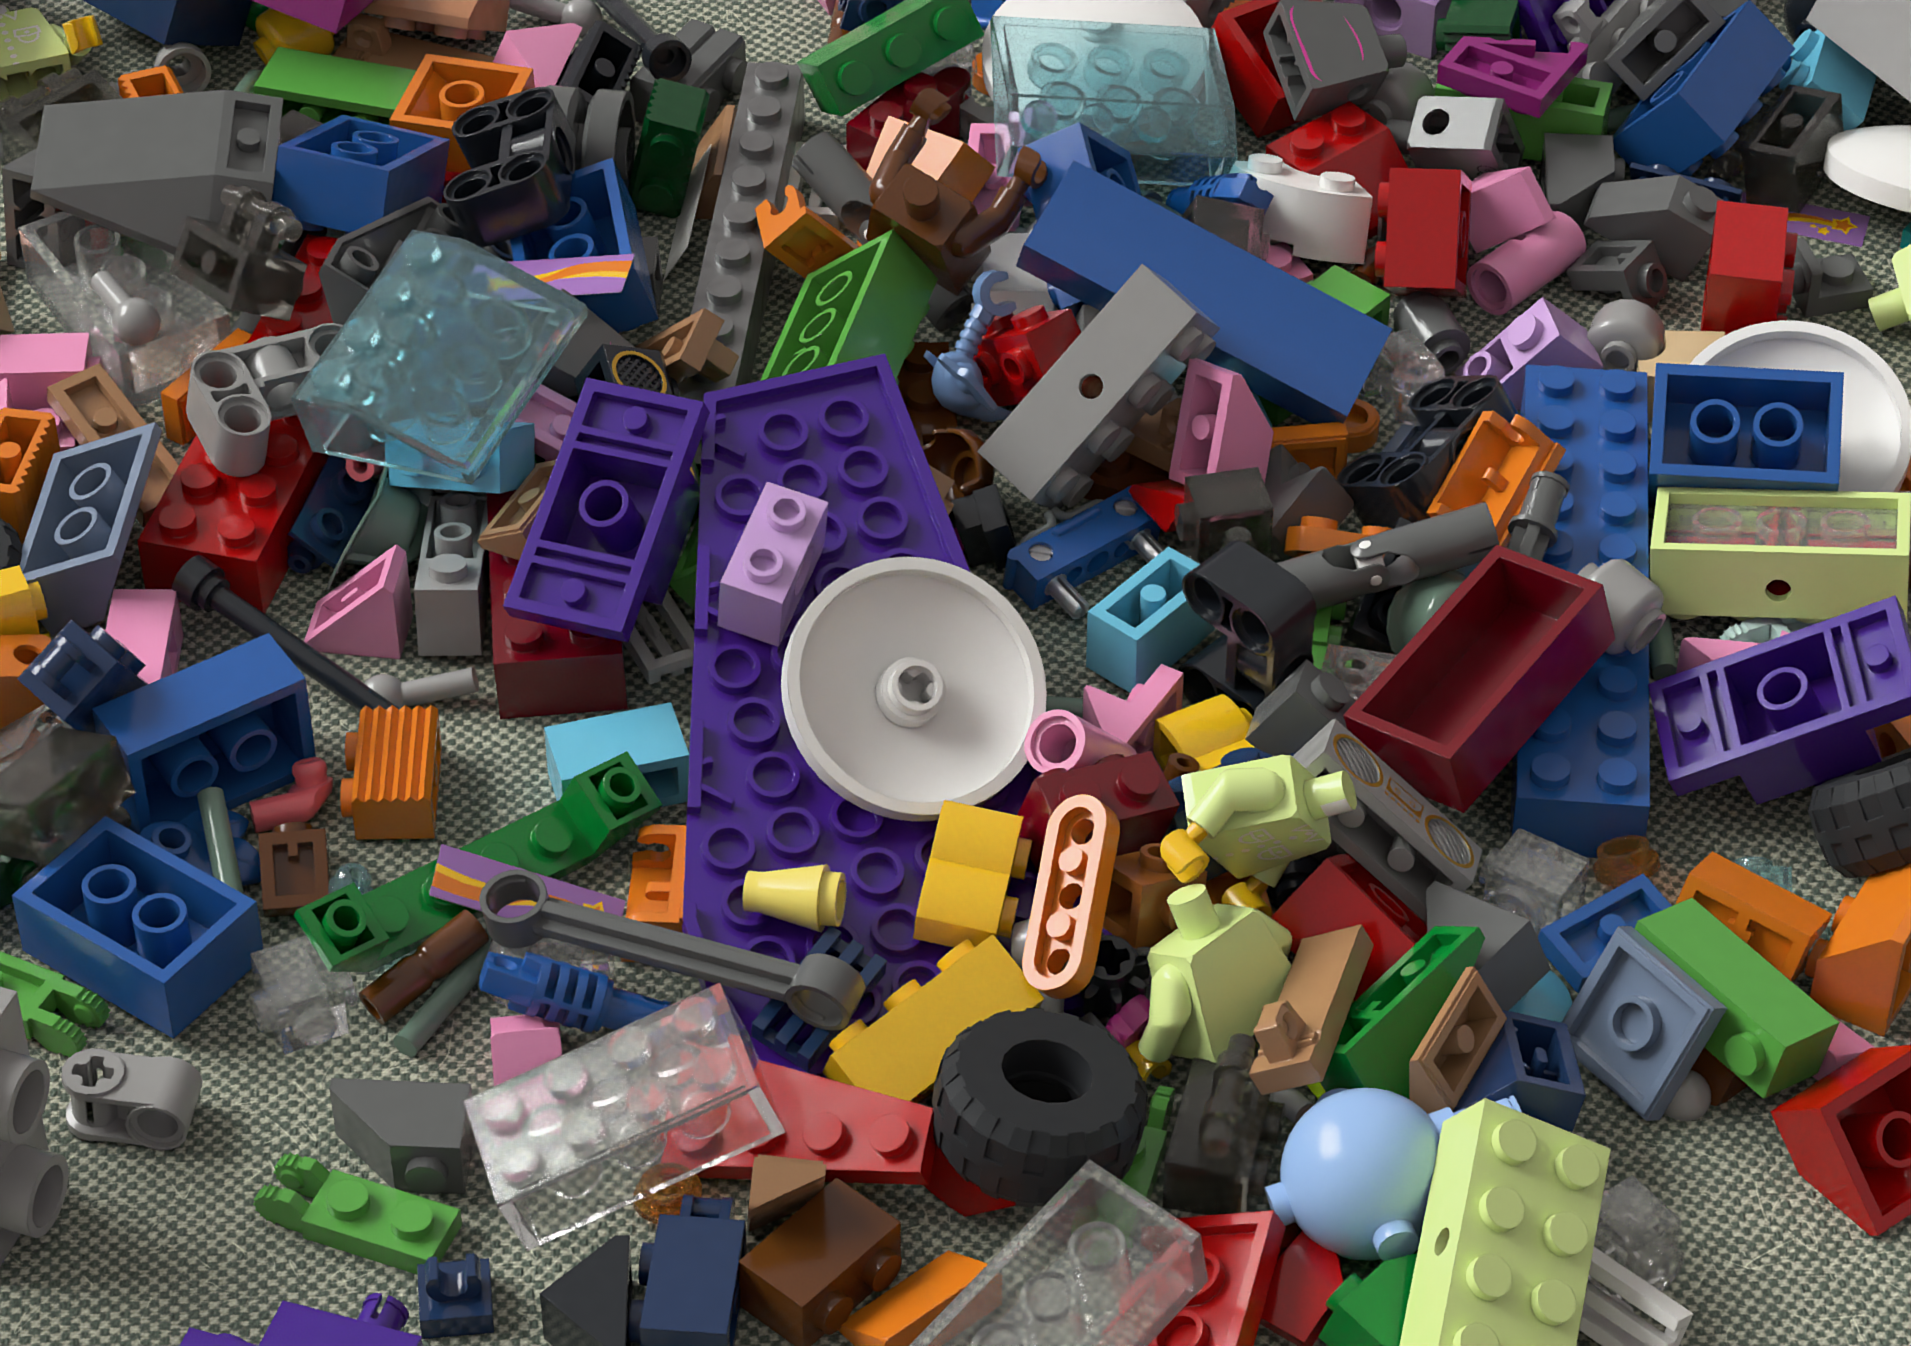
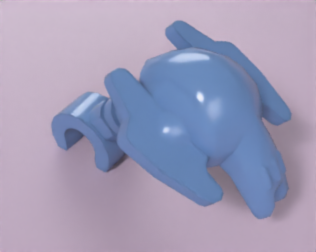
(955, 375)

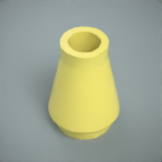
(800, 896)

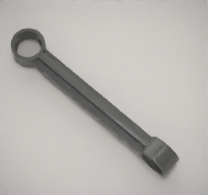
(818, 991)

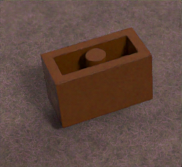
(820, 1264)

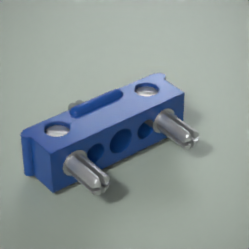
(1079, 548)

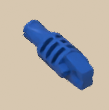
(1230, 187)
(563, 992)

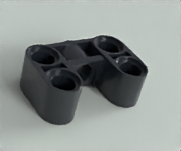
(518, 166)
(1407, 481)
(1264, 623)

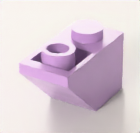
(1536, 337)

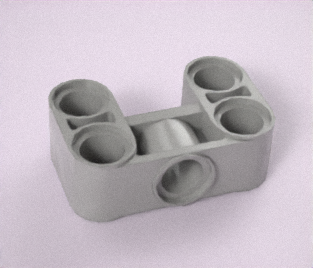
(244, 389)

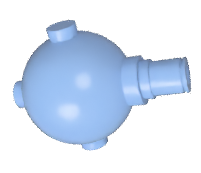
(1361, 1172)

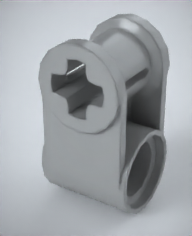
(135, 1101)

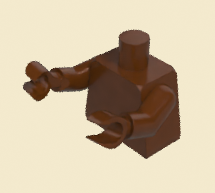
(932, 217)

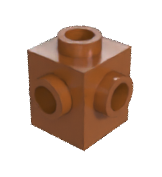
(1139, 896)

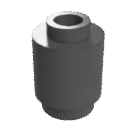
(1434, 326)

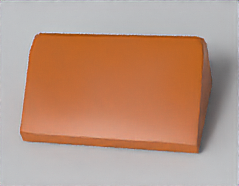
(912, 1304)

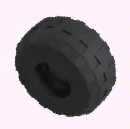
(1865, 817)
(1035, 1100)

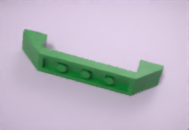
(382, 925)

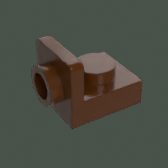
(293, 867)

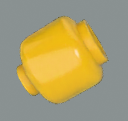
(282, 30)

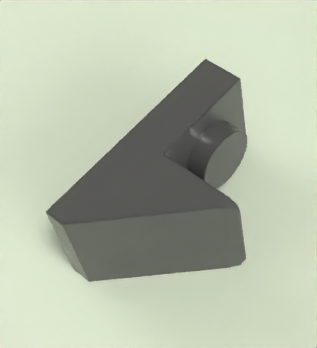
(1299, 493)

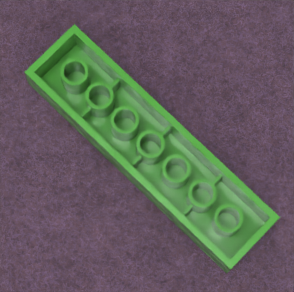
(843, 313)

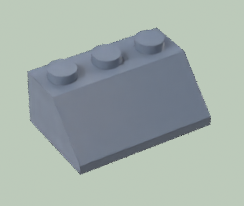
(86, 524)

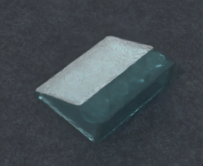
(1135, 84)
(436, 360)

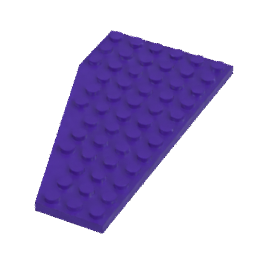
(750, 790)

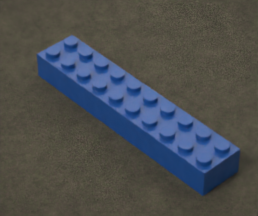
(1590, 760)

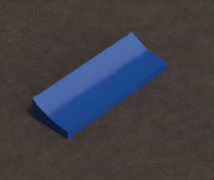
(1273, 327)

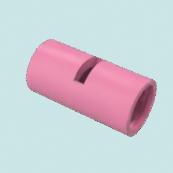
(1525, 264)
(1069, 742)

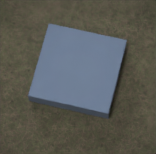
(1641, 1022)

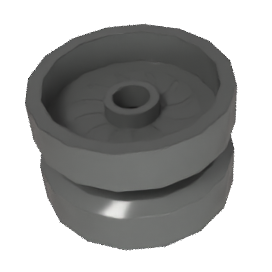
(602, 128)

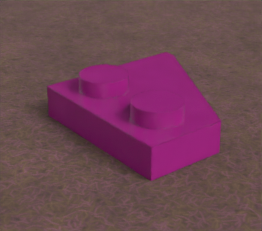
(1511, 71)

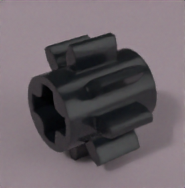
(1124, 980)

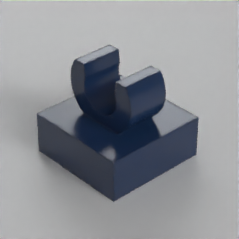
(455, 1297)

